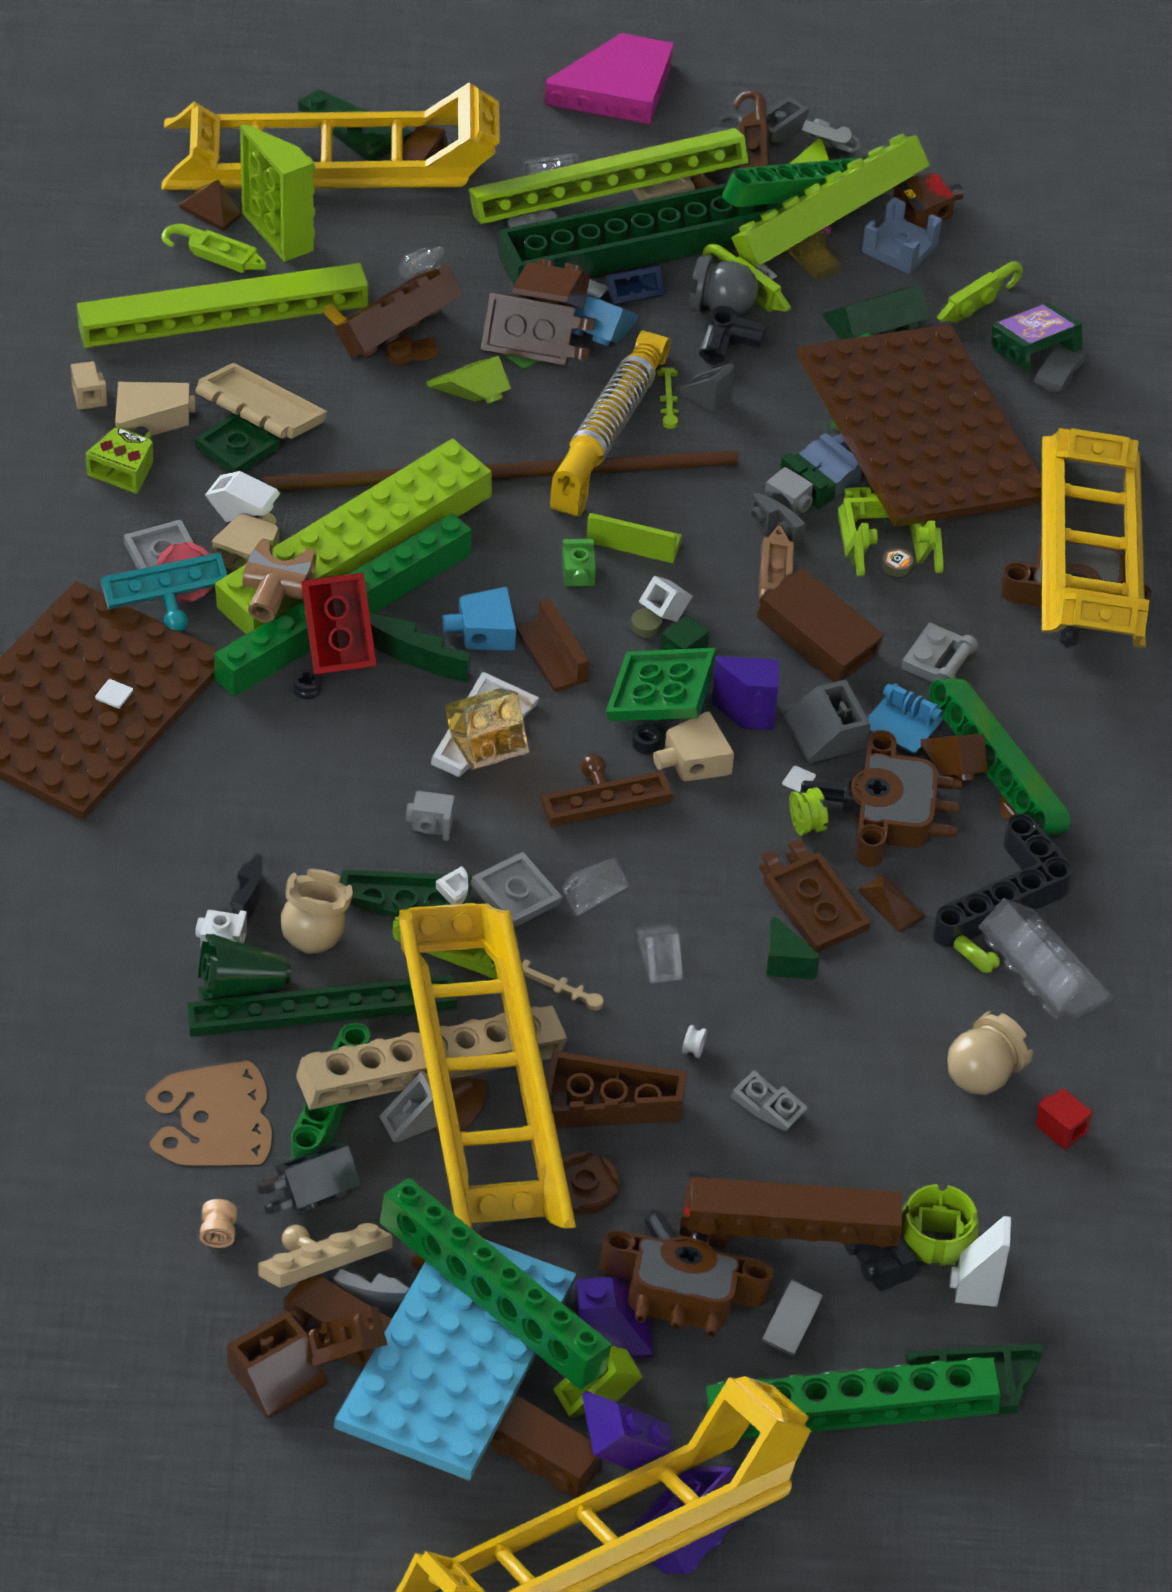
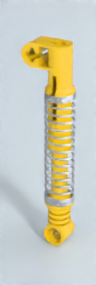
(609, 418)

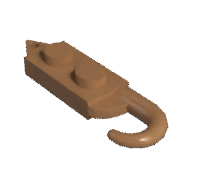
(775, 560)

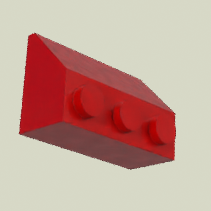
(338, 623)

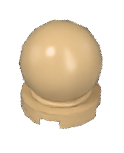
(315, 911)
(988, 1054)

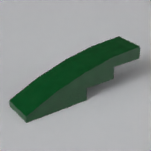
(424, 651)

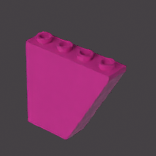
(615, 79)

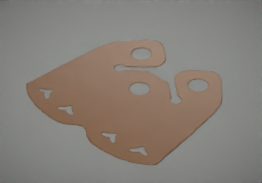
(232, 1114)

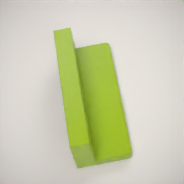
(633, 538)

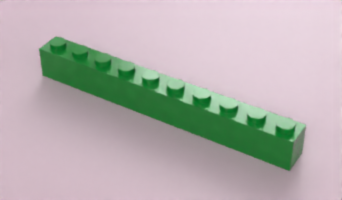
(386, 580)

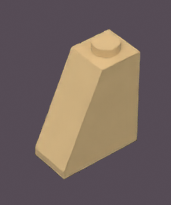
(153, 406)

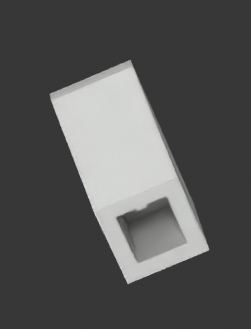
(241, 494)

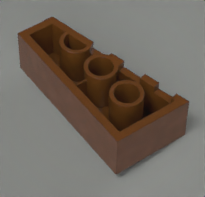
(612, 1092)

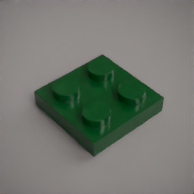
(236, 443)

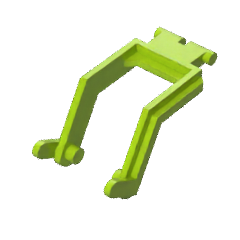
(863, 504)

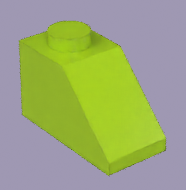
(615, 1383)

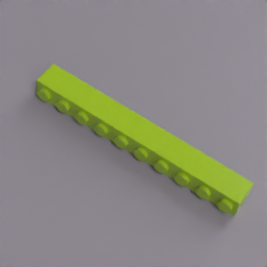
(608, 175)
(221, 305)

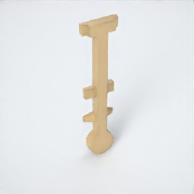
(593, 1001)

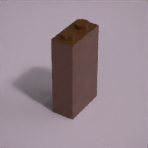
(819, 625)

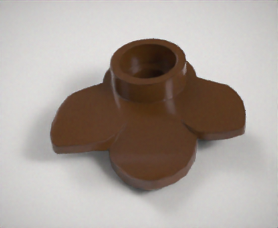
(405, 349)

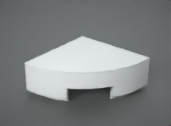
(454, 886)

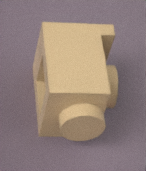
(88, 386)

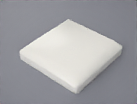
(596, 289)
(114, 693)

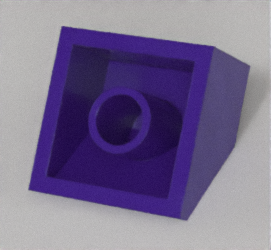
(747, 690)
(624, 1433)

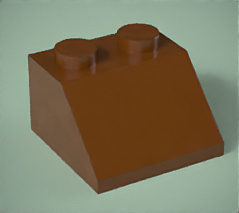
(553, 284)

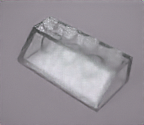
(1043, 961)

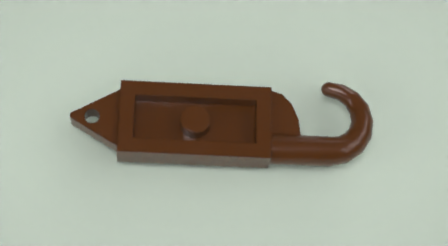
(755, 129)

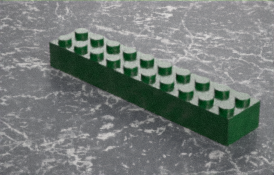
(629, 233)

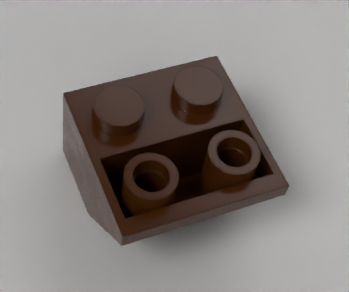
(275, 1364)

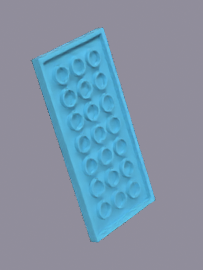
(444, 1372)

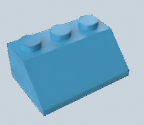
(611, 321)

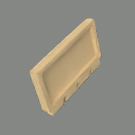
(260, 401)

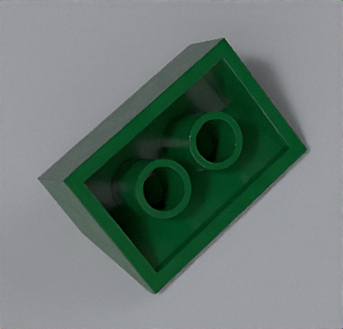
(879, 314)

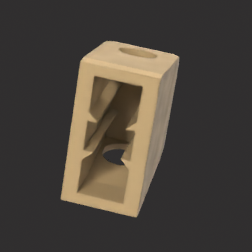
(242, 536)
(696, 750)

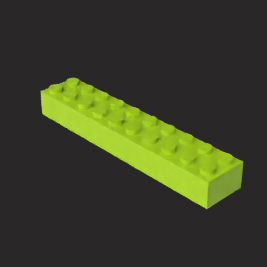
(373, 523)

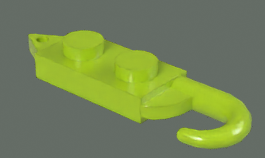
(217, 248)
(769, 291)
(979, 293)

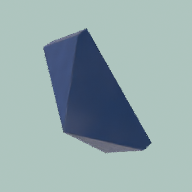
(635, 285)

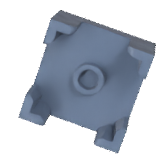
(900, 241)

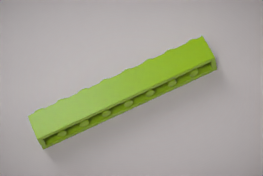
(831, 200)

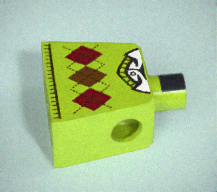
(122, 458)

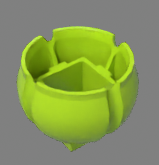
(939, 1212)

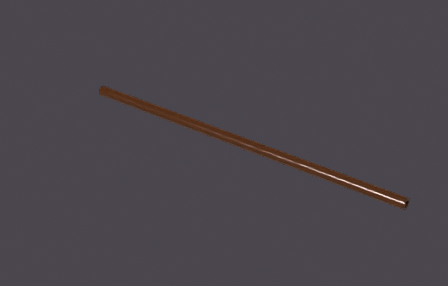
(511, 470)

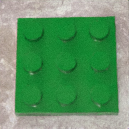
(662, 684)

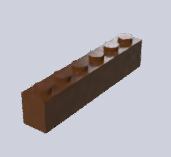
(795, 1211)

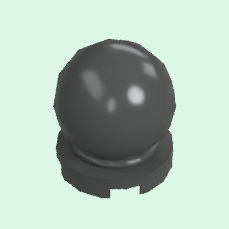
(723, 285)

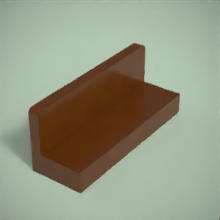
(554, 648)

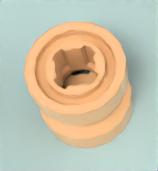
(218, 1223)

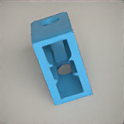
(484, 621)

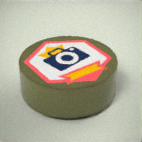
(897, 562)

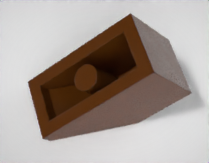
(957, 754)

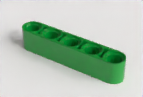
(317, 1126)

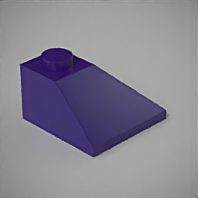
(606, 1309)

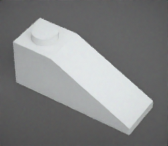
(983, 1266)

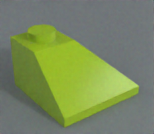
(474, 381)

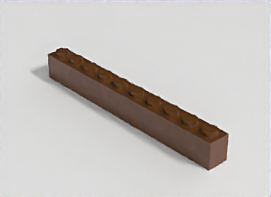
(525, 1432)

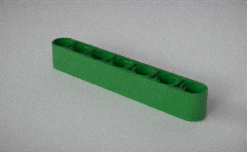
(778, 182)
(1006, 763)

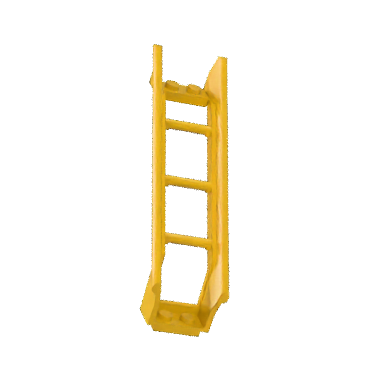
(467, 108)
(1081, 600)
(492, 929)
(758, 1483)

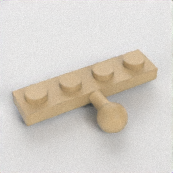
(313, 1258)

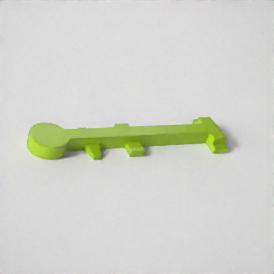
(669, 421)

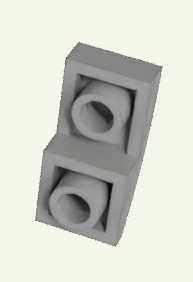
(771, 1105)
(382, 1292)
(792, 1318)

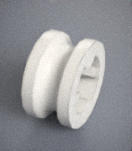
(694, 1041)

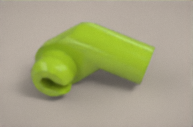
(979, 958)

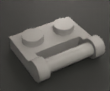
(839, 139)
(931, 650)

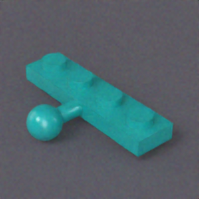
(164, 582)

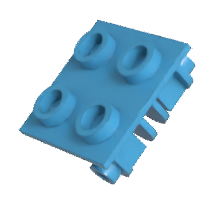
(905, 717)

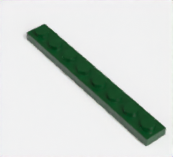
(308, 1006)

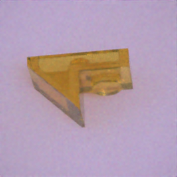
(815, 257)

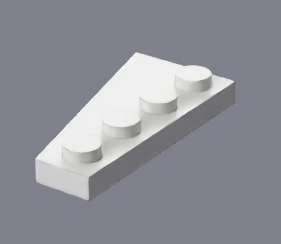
(448, 755)

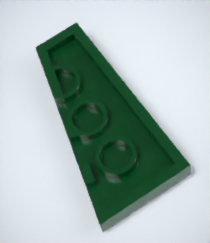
(366, 141)
(395, 891)

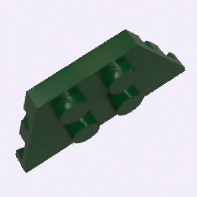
(1013, 1365)

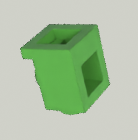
(578, 562)

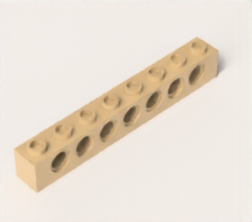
(389, 1075)

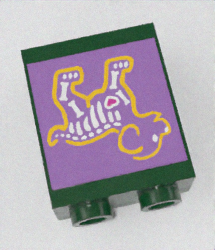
(1034, 331)

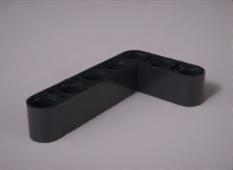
(1041, 881)

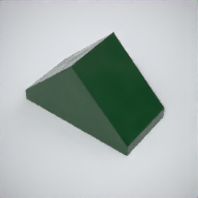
(788, 954)

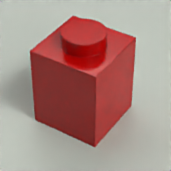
(1063, 1118)

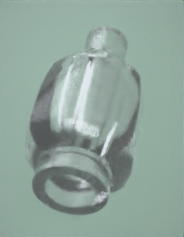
(419, 261)

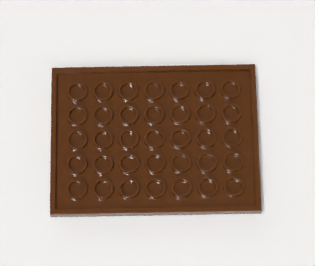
(922, 424)
(53, 728)

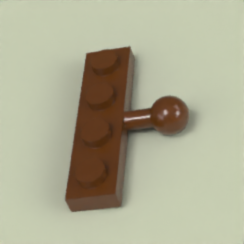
(605, 797)

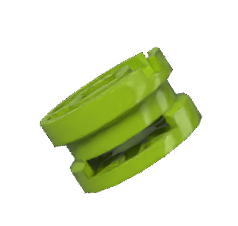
(808, 811)

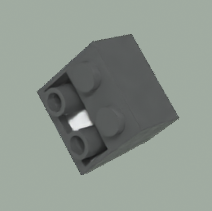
(829, 722)

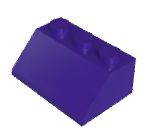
(701, 1481)

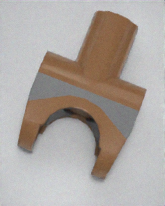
(275, 579)

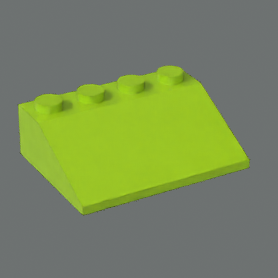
(278, 192)

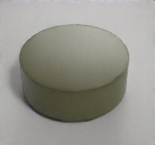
(646, 623)

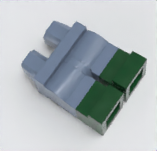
(827, 466)

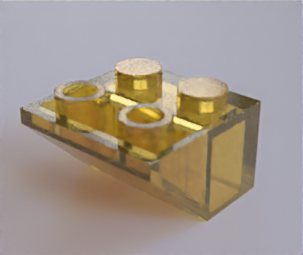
(488, 727)

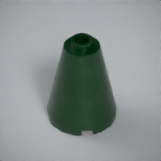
(239, 969)

